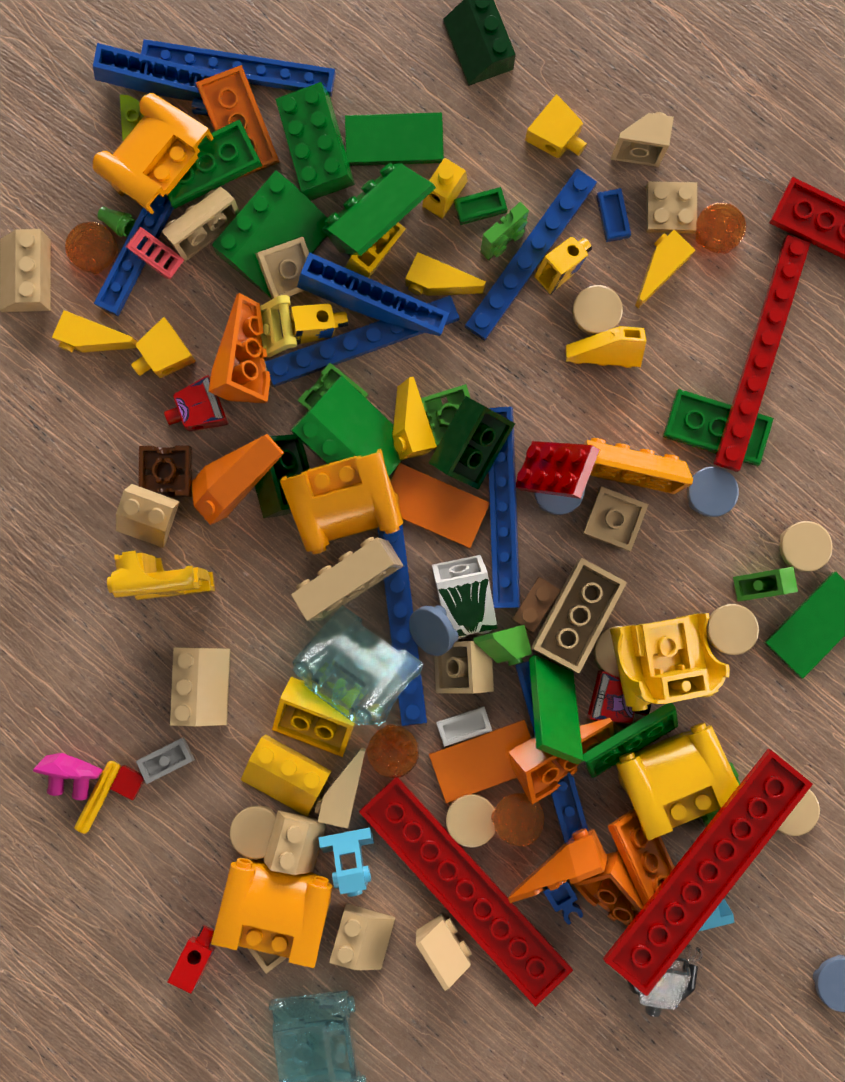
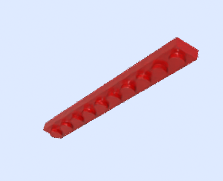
(762, 353)

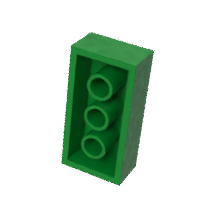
(315, 141)

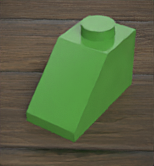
(765, 584)
(506, 645)

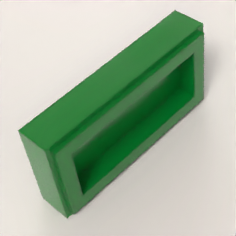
(480, 206)

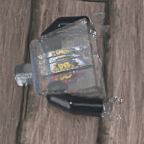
(673, 986)

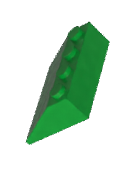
(376, 209)
(269, 219)
(346, 426)

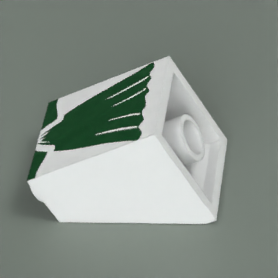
(466, 595)

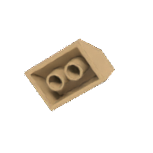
(201, 223)
(25, 271)
(200, 686)

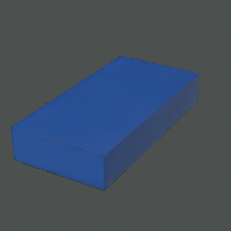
(613, 215)

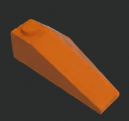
(240, 364)
(230, 478)
(541, 771)
(575, 860)
(612, 890)

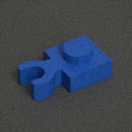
(563, 899)

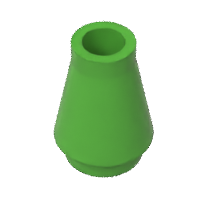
(116, 220)

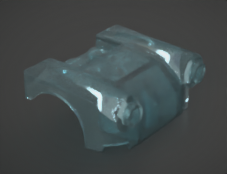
(355, 669)
(315, 1038)

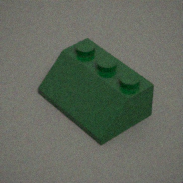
(479, 40)
(471, 443)
(291, 463)

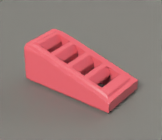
(168, 253)

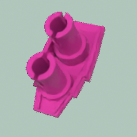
(61, 767)

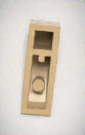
(339, 799)

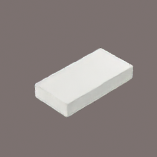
(464, 726)

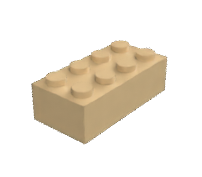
(347, 579)
(578, 615)

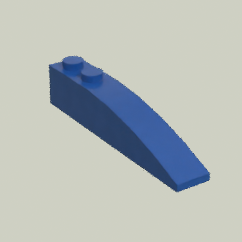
(147, 73)
(369, 296)

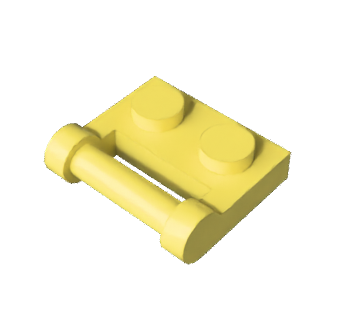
(272, 336)

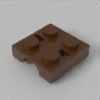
(164, 468)

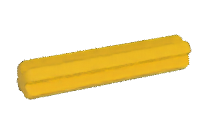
(97, 797)

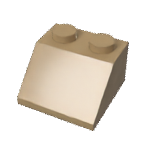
(645, 140)
(146, 515)
(464, 670)
(294, 843)
(362, 939)
(443, 950)

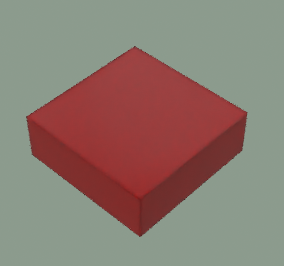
(127, 782)

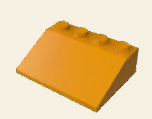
(640, 467)

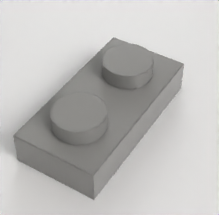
(165, 760)

